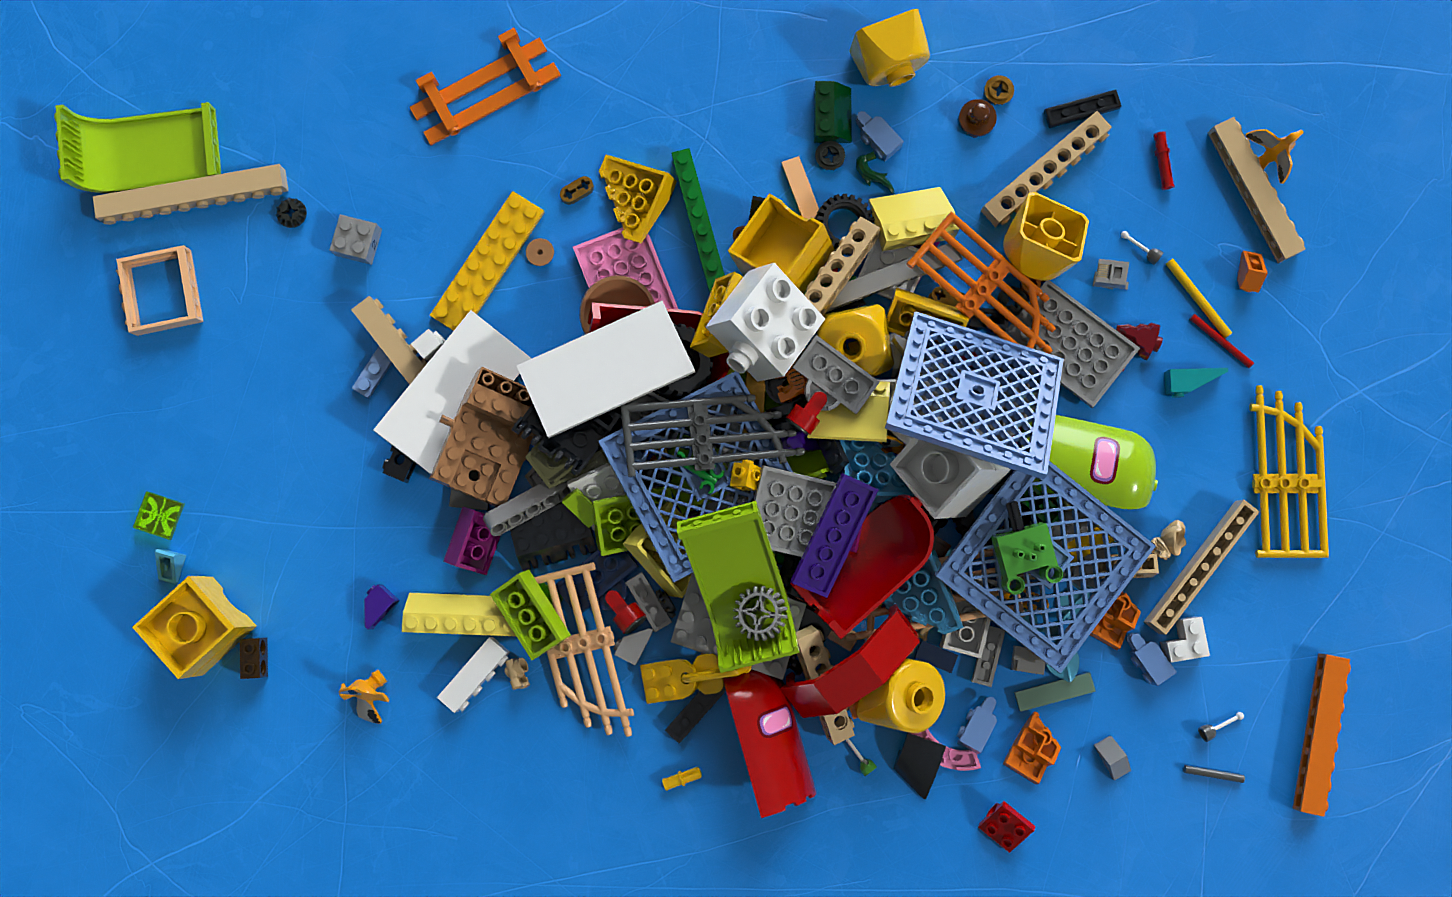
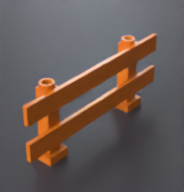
(516, 58)

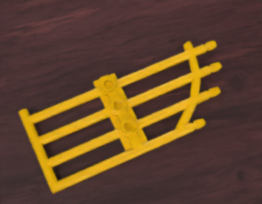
(1289, 483)

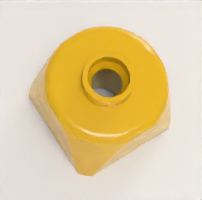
(891, 49)
(1045, 238)
(869, 328)
(907, 700)

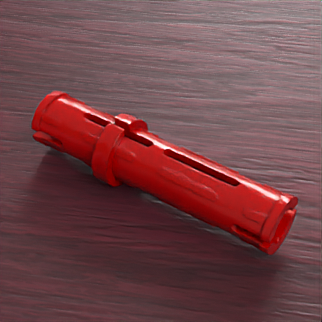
(1162, 153)

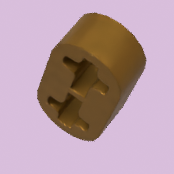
(574, 186)

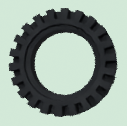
(842, 202)

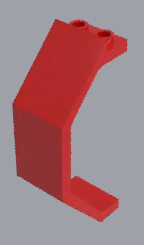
(856, 674)

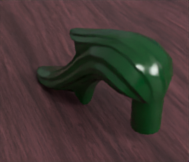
(870, 175)

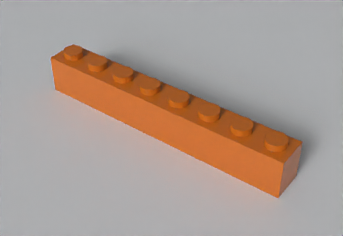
(1321, 734)

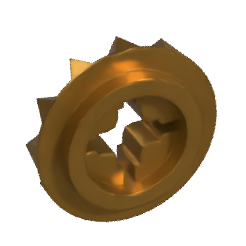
(1006, 87)

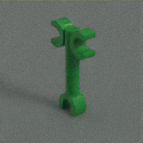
(710, 478)

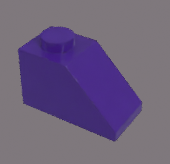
(800, 441)
(377, 605)

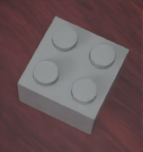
(355, 239)

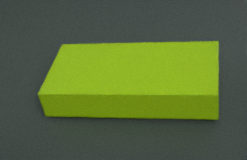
(580, 506)

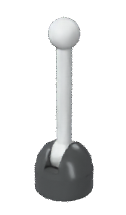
(1153, 255)
(1208, 732)

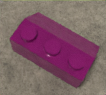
(471, 543)

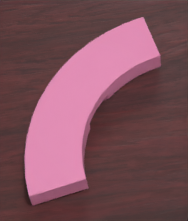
(953, 758)

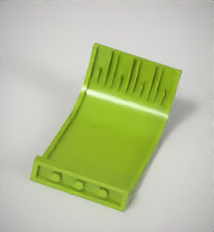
(136, 149)
(727, 557)

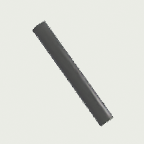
(1214, 773)

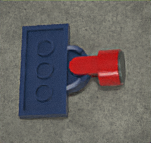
(609, 589)

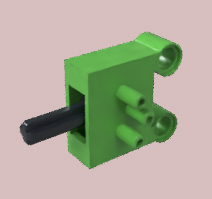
(1024, 551)

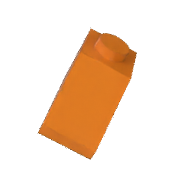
(1251, 272)

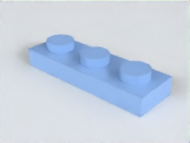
(372, 373)

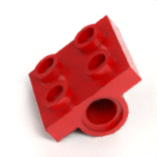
(1006, 826)

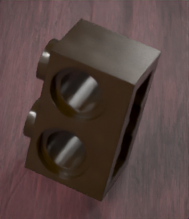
(253, 658)

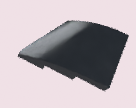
(919, 762)

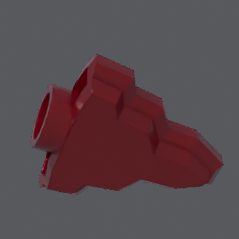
(1143, 336)

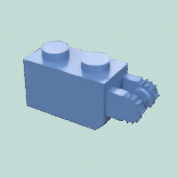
(878, 135)
(1150, 659)
(978, 727)

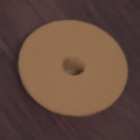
(539, 252)

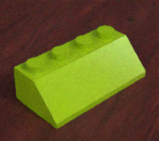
(530, 614)

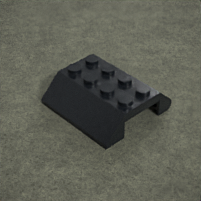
(575, 444)
(551, 535)

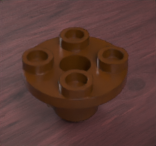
(977, 118)

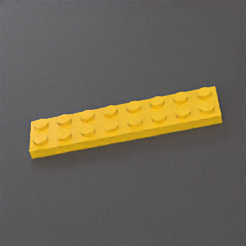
(488, 261)

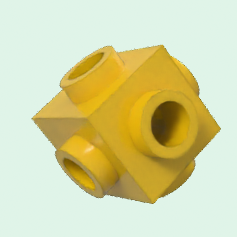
(745, 475)

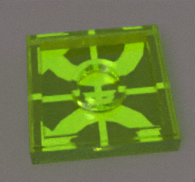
(158, 515)

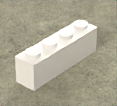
(473, 675)

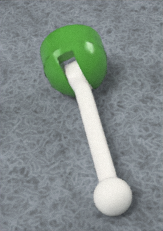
(866, 765)

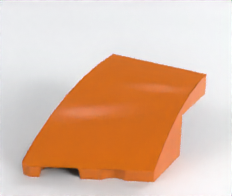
(1117, 622)
(1033, 750)

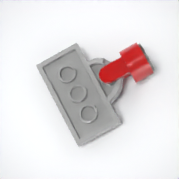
(830, 382)

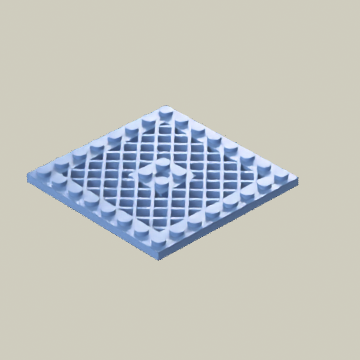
(1047, 368)
(640, 498)
(1092, 609)

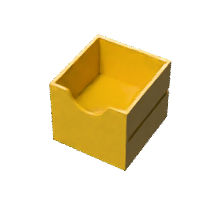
(782, 238)
(193, 627)

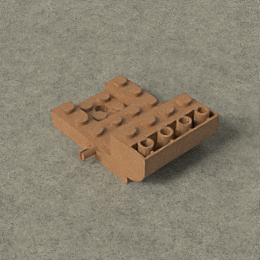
(483, 439)

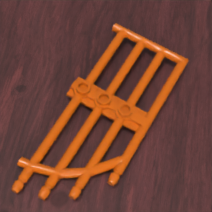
(986, 283)

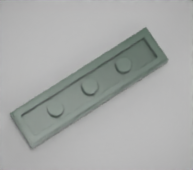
(1054, 692)

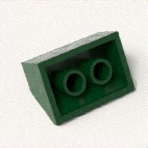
(832, 112)

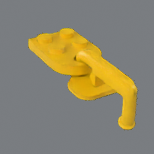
(669, 682)

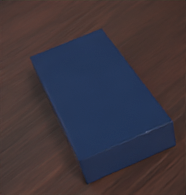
(936, 656)

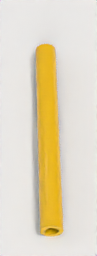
(1198, 298)

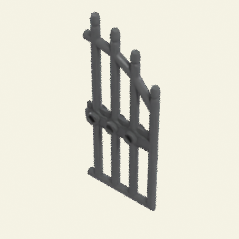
(700, 433)

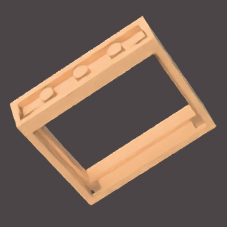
(189, 283)

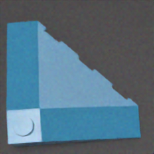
(873, 467)
(927, 599)

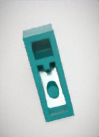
(1186, 380)

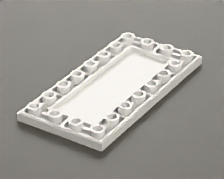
(605, 369)
(439, 388)

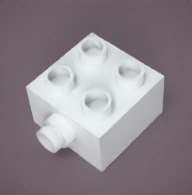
(765, 323)

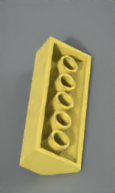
(454, 615)

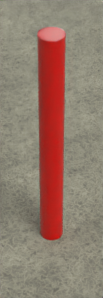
(1221, 340)

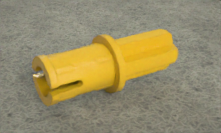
(681, 778)

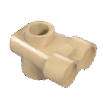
(515, 671)

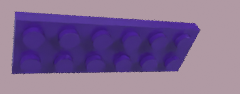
(834, 535)

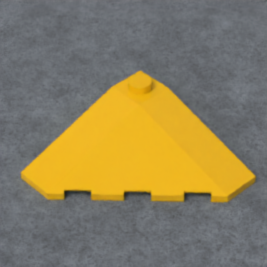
(637, 194)

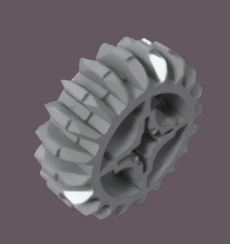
(777, 615)

